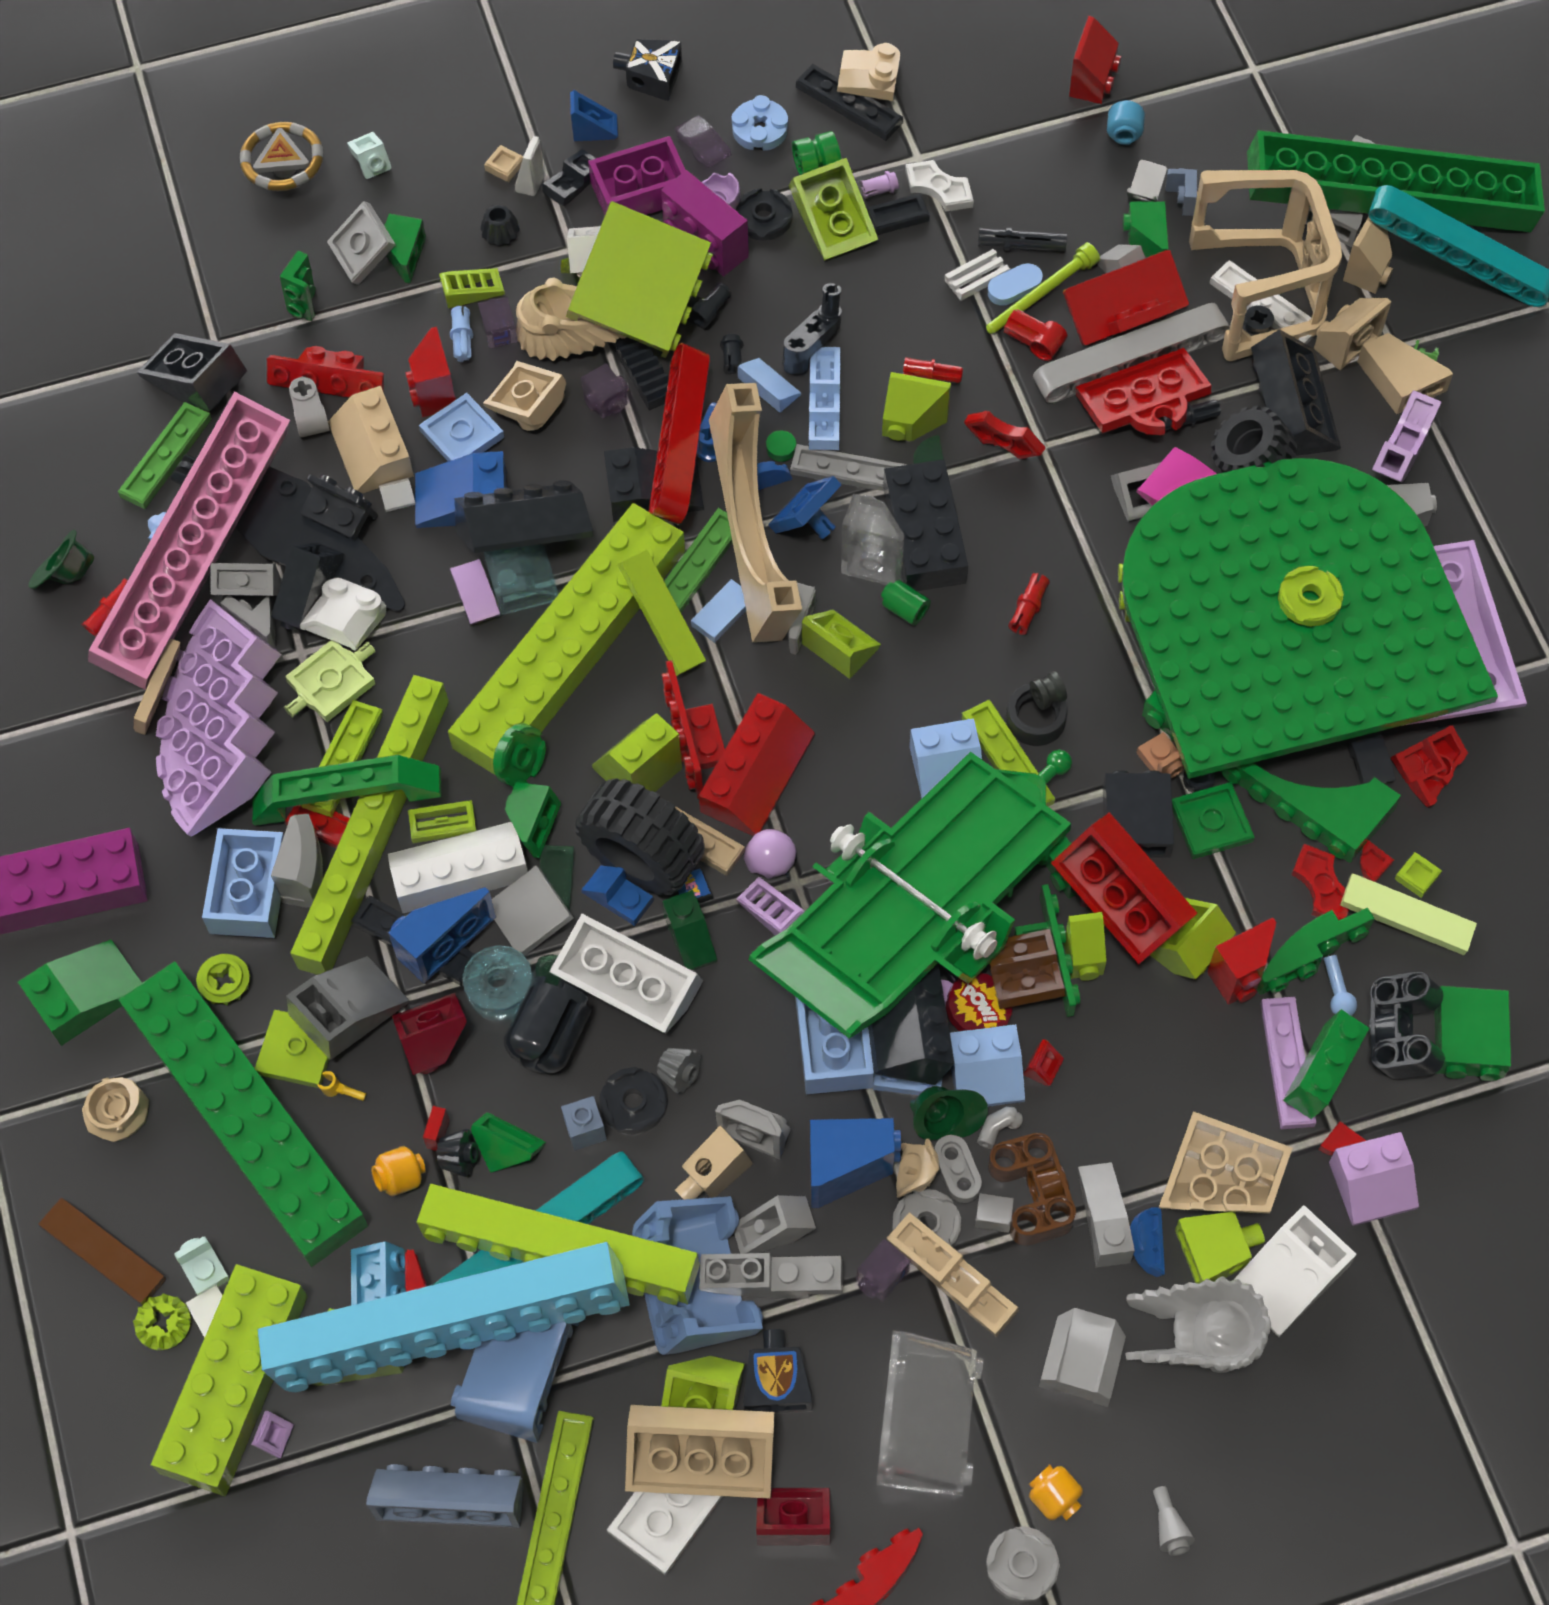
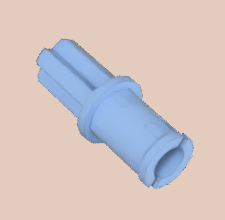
(461, 333)

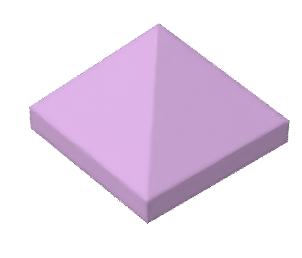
(272, 1434)

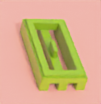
(443, 826)

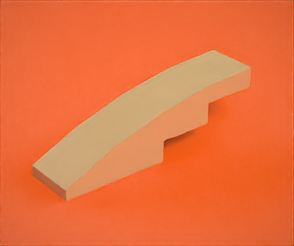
(952, 1274)

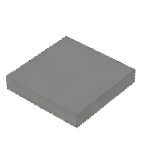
(361, 243)
(530, 911)

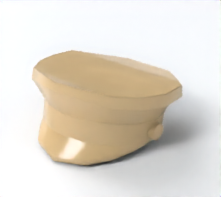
(115, 1109)

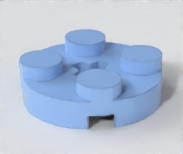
(759, 110)

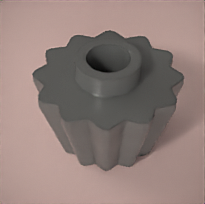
(679, 1068)

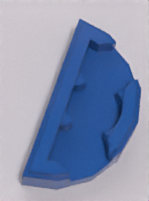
(771, 474)
(1148, 1241)

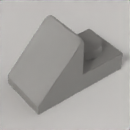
(256, 619)

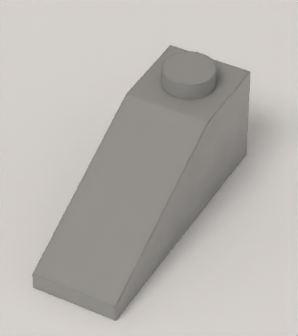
(1106, 1215)

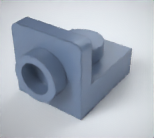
(1185, 183)

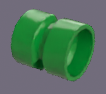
(815, 153)

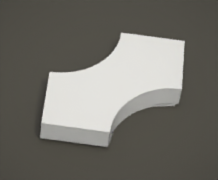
(950, 191)

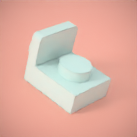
(370, 154)
(201, 1265)

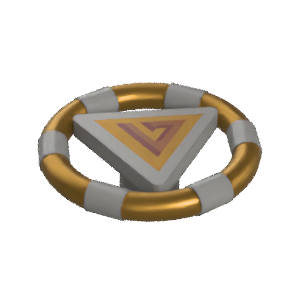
(281, 156)

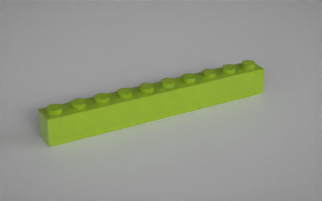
(367, 833)

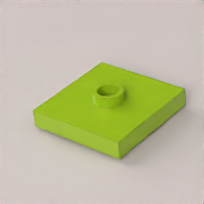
(290, 1053)

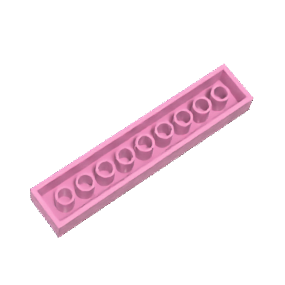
(188, 540)

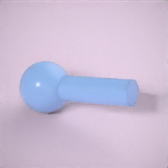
(1341, 998)

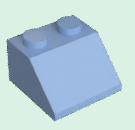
(940, 748)
(989, 1064)

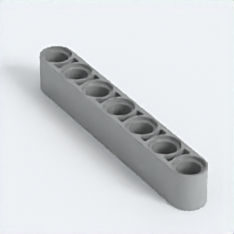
(1186, 330)

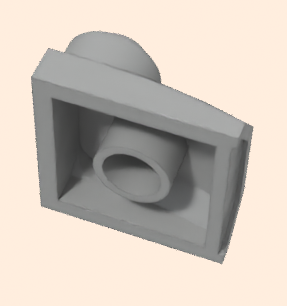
(754, 1127)

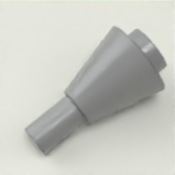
(1173, 1532)

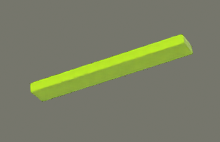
(555, 1509)

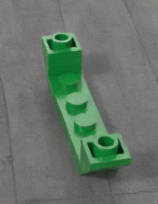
(351, 779)

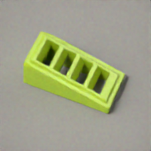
(463, 295)

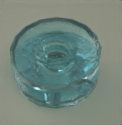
(492, 965)

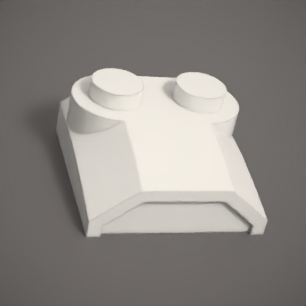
(345, 613)

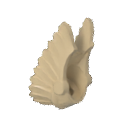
(546, 329)

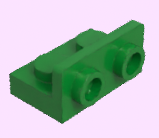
(298, 286)

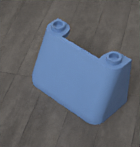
(708, 1317)
(511, 1381)

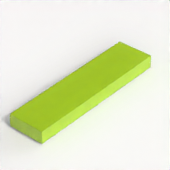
(661, 612)
(999, 742)
(348, 745)

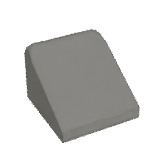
(994, 1212)

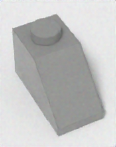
(774, 1224)

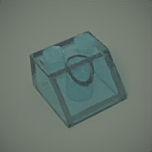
(520, 578)

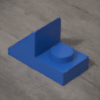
(617, 894)

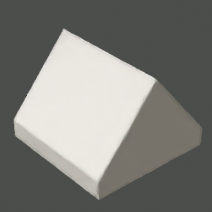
(397, 494)

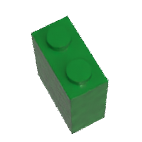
(1474, 1032)

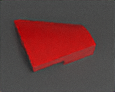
(1431, 764)

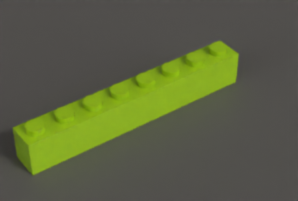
(531, 1235)

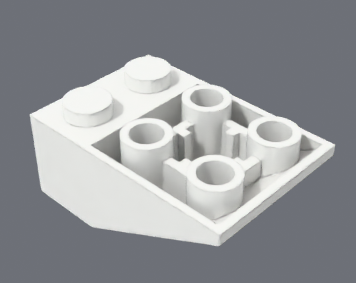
(1296, 1268)

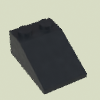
(194, 370)
(631, 480)

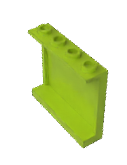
(640, 278)

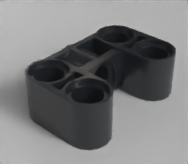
(1393, 1025)

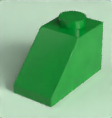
(1147, 226)
(409, 239)
(532, 813)

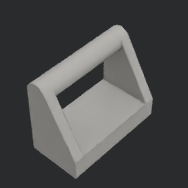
(1120, 486)
(244, 579)

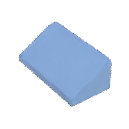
(770, 384)

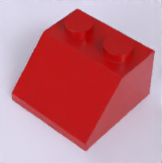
(1094, 63)
(430, 376)
(1241, 961)

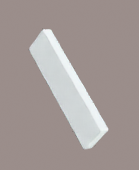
(1284, 312)

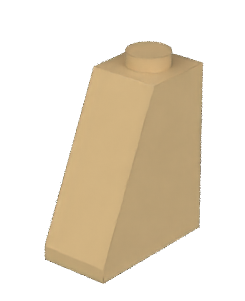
(1400, 369)

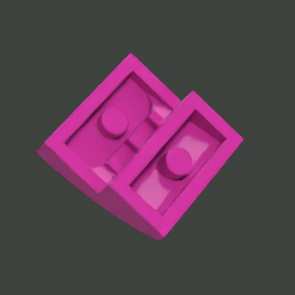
(1174, 471)

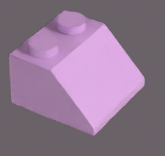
(1375, 1178)

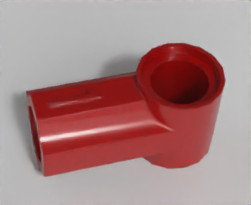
(1042, 337)

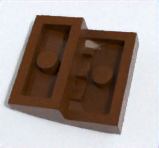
(1027, 970)

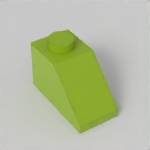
(1086, 945)

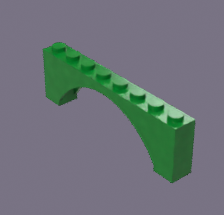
(1334, 816)

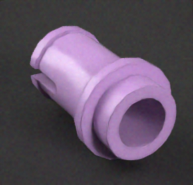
(879, 185)

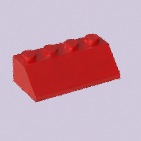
(756, 766)
(1125, 886)

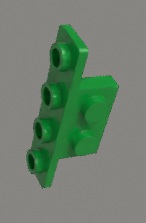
(1050, 908)

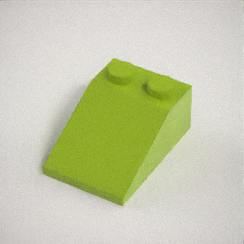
(833, 209)

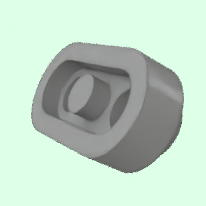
(958, 1170)

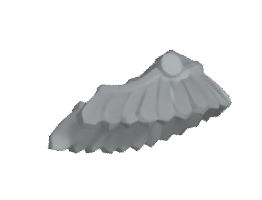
(1214, 1326)

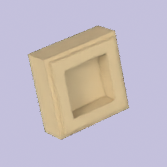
(504, 163)

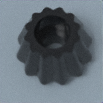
(499, 225)
(457, 1152)

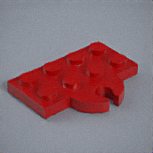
(1145, 393)

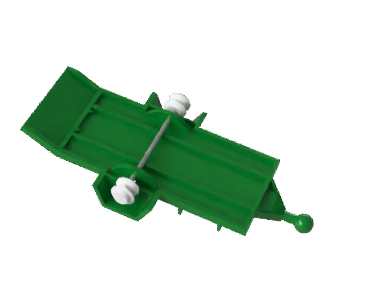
(929, 875)

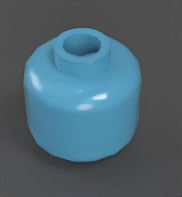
(1125, 122)

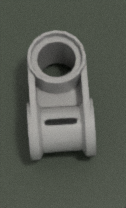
(307, 407)

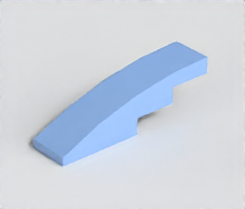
(824, 399)

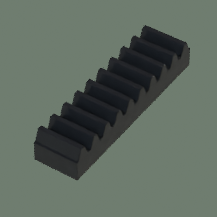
(643, 370)

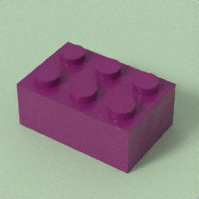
(636, 175)
(701, 212)

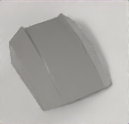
(298, 863)
(1084, 1356)

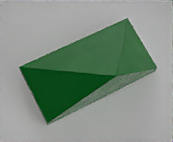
(504, 1143)

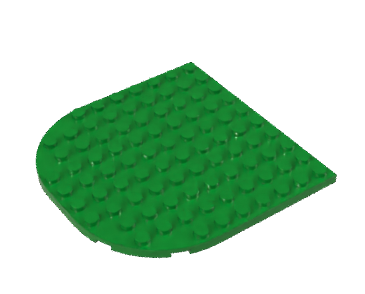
(1246, 677)

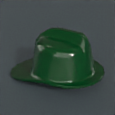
(65, 564)
(948, 1112)

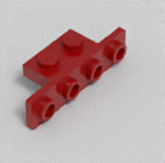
(331, 371)

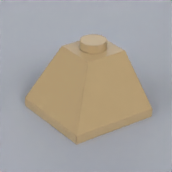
(1370, 258)

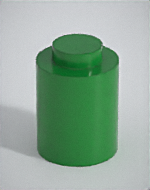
(905, 602)

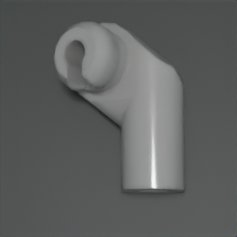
(995, 1122)

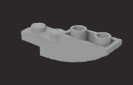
(771, 1276)

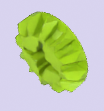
(217, 967)
(177, 1324)

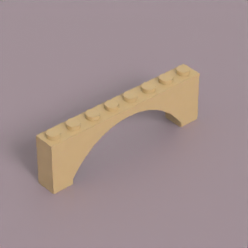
(768, 595)

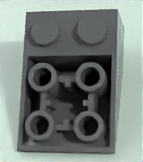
(344, 1004)

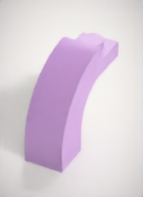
(1408, 437)

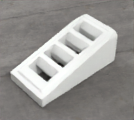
(531, 169)

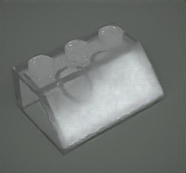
(871, 542)

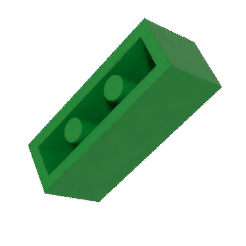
(1326, 1064)

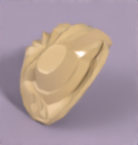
(917, 1168)

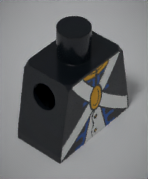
(651, 66)

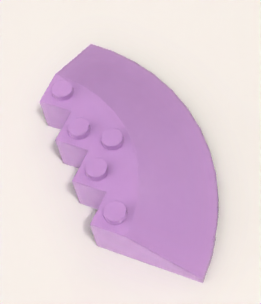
(214, 720)

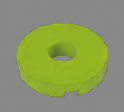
(1306, 611)

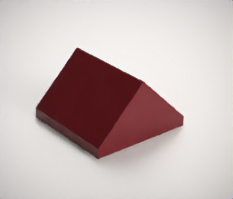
(794, 1517)

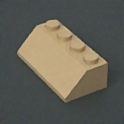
(699, 1451)

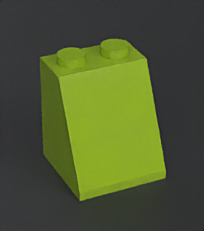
(645, 756)

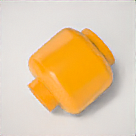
(398, 1171)
(1056, 1493)

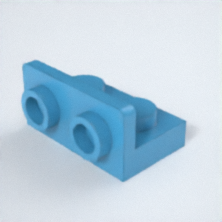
(377, 1272)

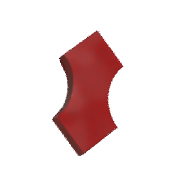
(1017, 440)
(1317, 873)

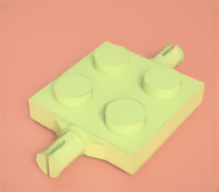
(330, 680)

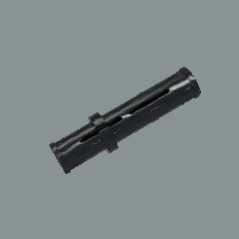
(1022, 239)

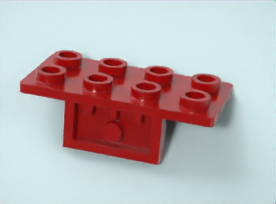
(1126, 297)
(697, 729)

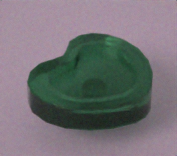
(543, 967)

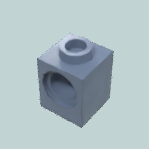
(583, 1123)

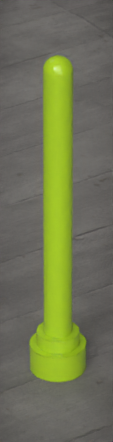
(1085, 257)

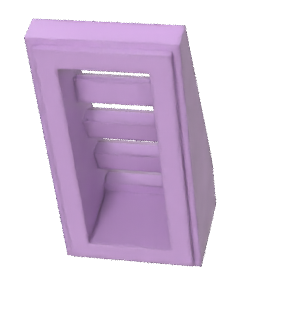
(784, 920)

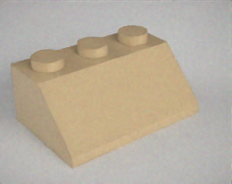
(370, 441)

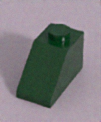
(689, 930)

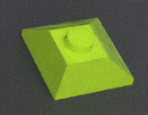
(914, 406)
(703, 1384)

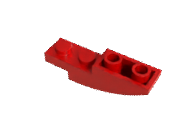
(879, 1572)

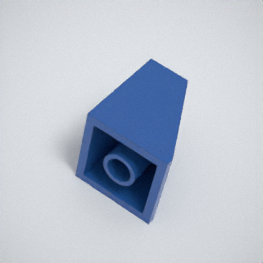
(850, 1155)

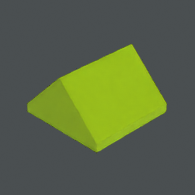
(838, 641)

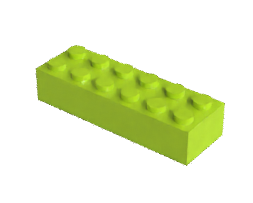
(226, 1383)

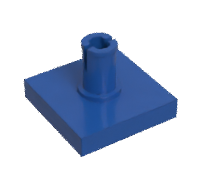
(806, 508)

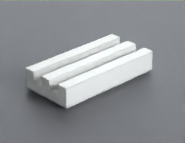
(973, 271)

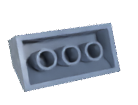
(446, 1497)

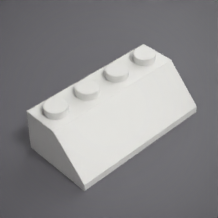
(457, 866)
(626, 974)

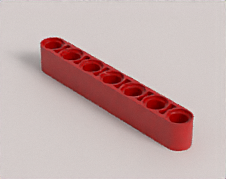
(679, 434)

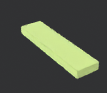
(1409, 914)

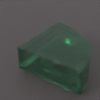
(928, 450)

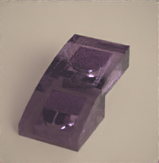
(704, 140)

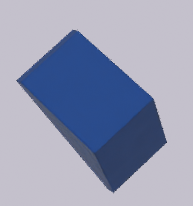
(591, 119)

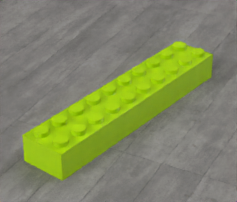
(565, 638)

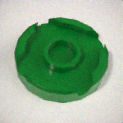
(519, 754)

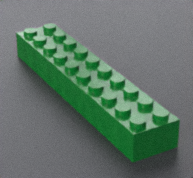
(1459, 185)
(244, 1114)

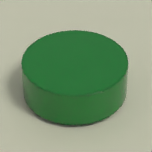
(780, 445)

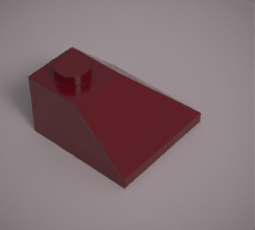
(430, 1032)

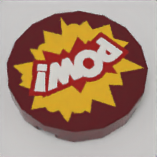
(975, 1005)

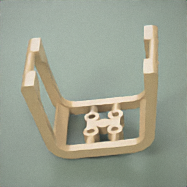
(1315, 257)

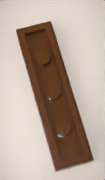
(102, 1251)

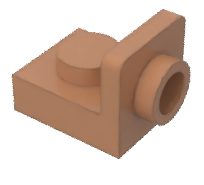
(1161, 755)

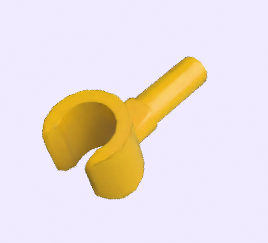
(337, 1087)

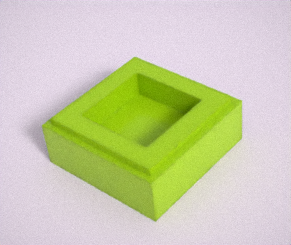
(1418, 874)

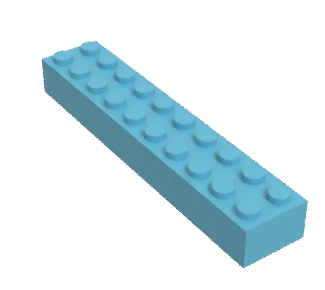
(443, 1317)

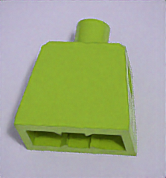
(1217, 1244)

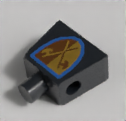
(776, 1377)

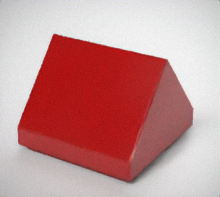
(1044, 1063)

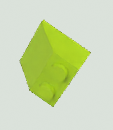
(1193, 945)

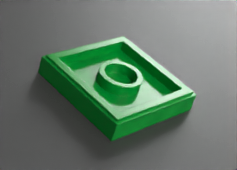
(1212, 820)

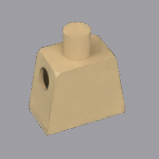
(721, 1156)

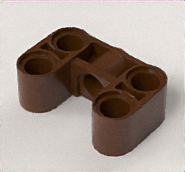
(1046, 1185)

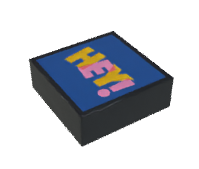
(699, 884)

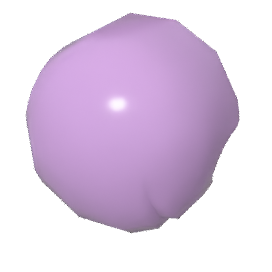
(725, 187)
(770, 853)

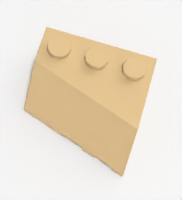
(1225, 1169)

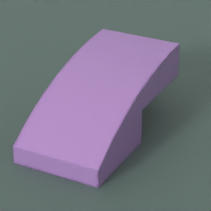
(475, 592)

